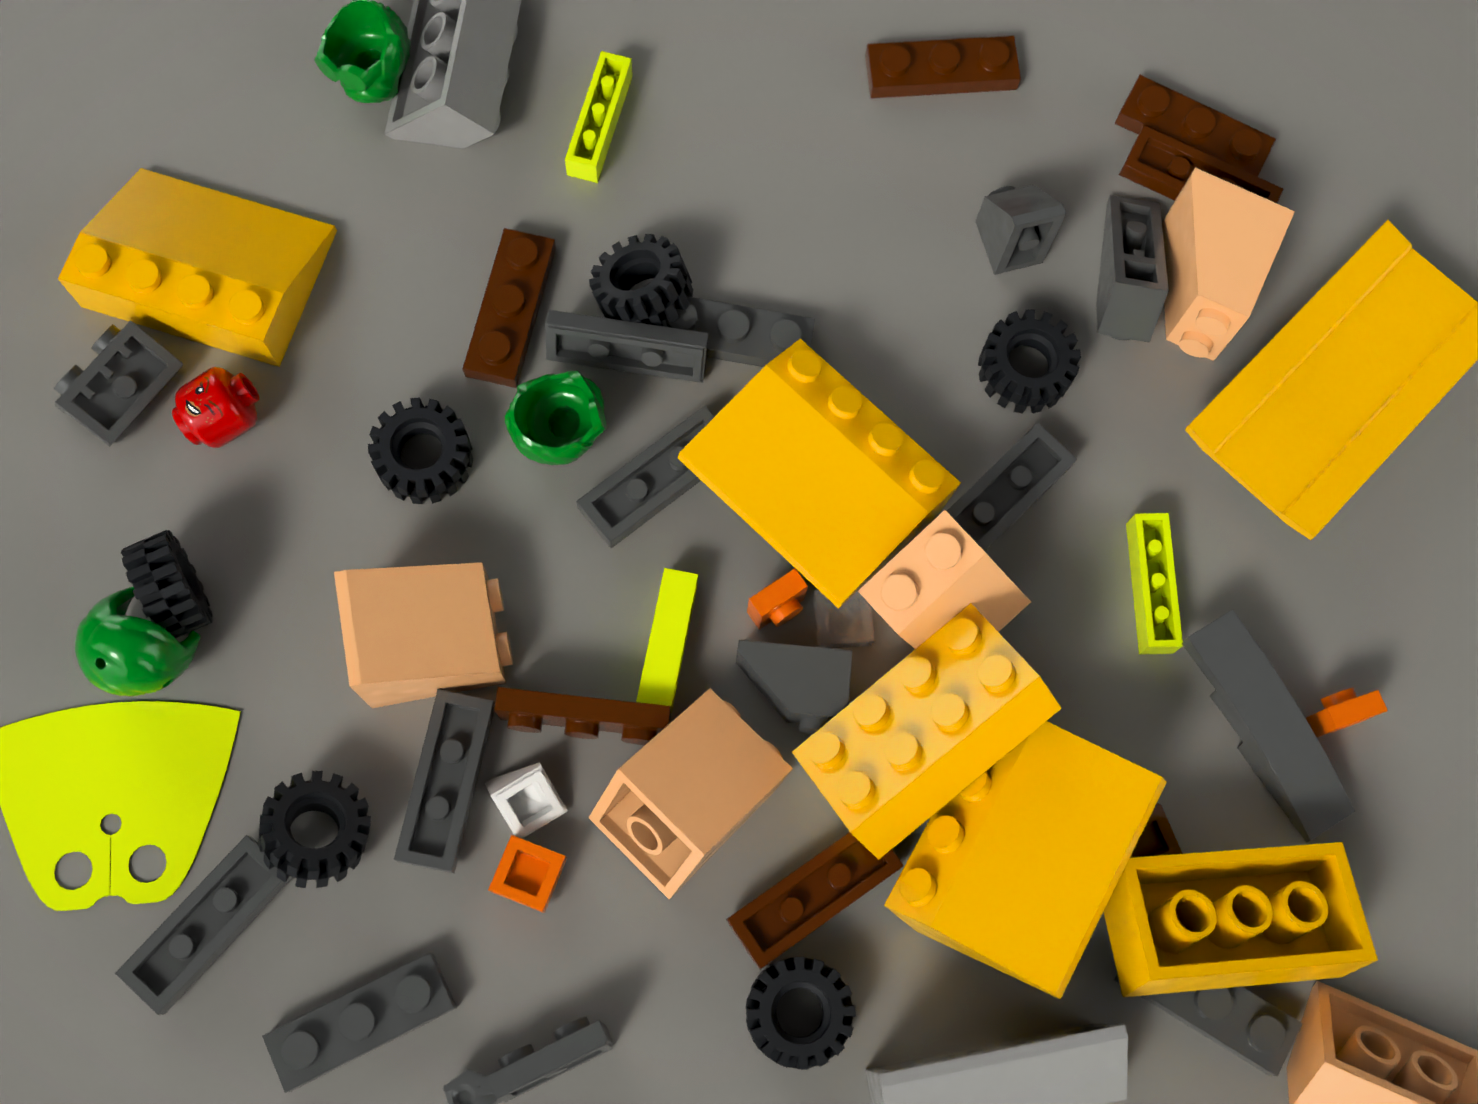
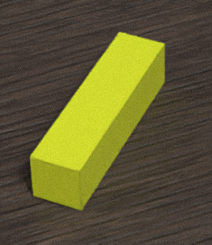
(599, 117)
(1154, 584)
(668, 638)

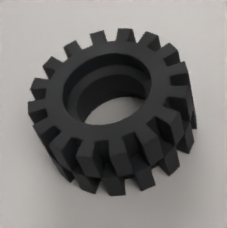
(635, 264)
(1040, 336)
(410, 422)
(166, 584)
(313, 863)
(835, 1023)

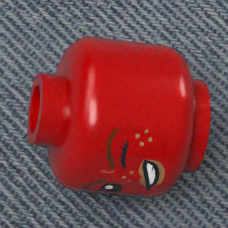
(215, 407)

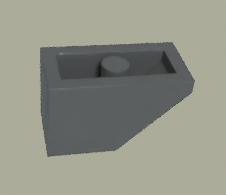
(1018, 226)
(799, 681)

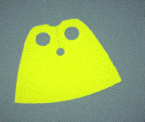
(133, 759)

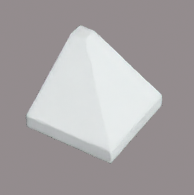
(526, 799)

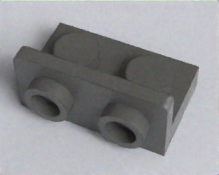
(117, 382)

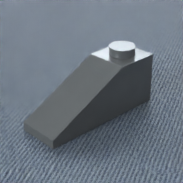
(1131, 270)

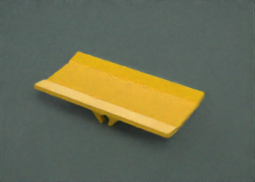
(1342, 382)

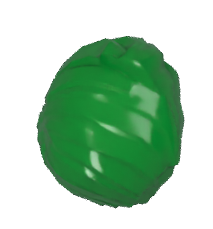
(365, 50)
(556, 417)

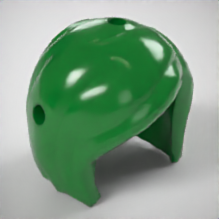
(129, 652)

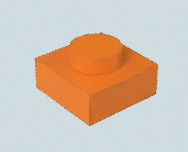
(778, 601)
(1345, 710)
(527, 873)

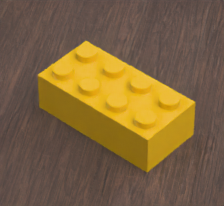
(925, 731)
(1236, 919)

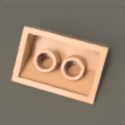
(1372, 1056)

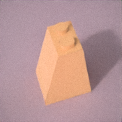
(1217, 260)
(937, 580)
(421, 631)
(688, 791)

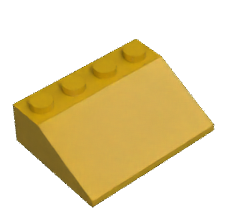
(199, 265)
(819, 472)
(1028, 856)

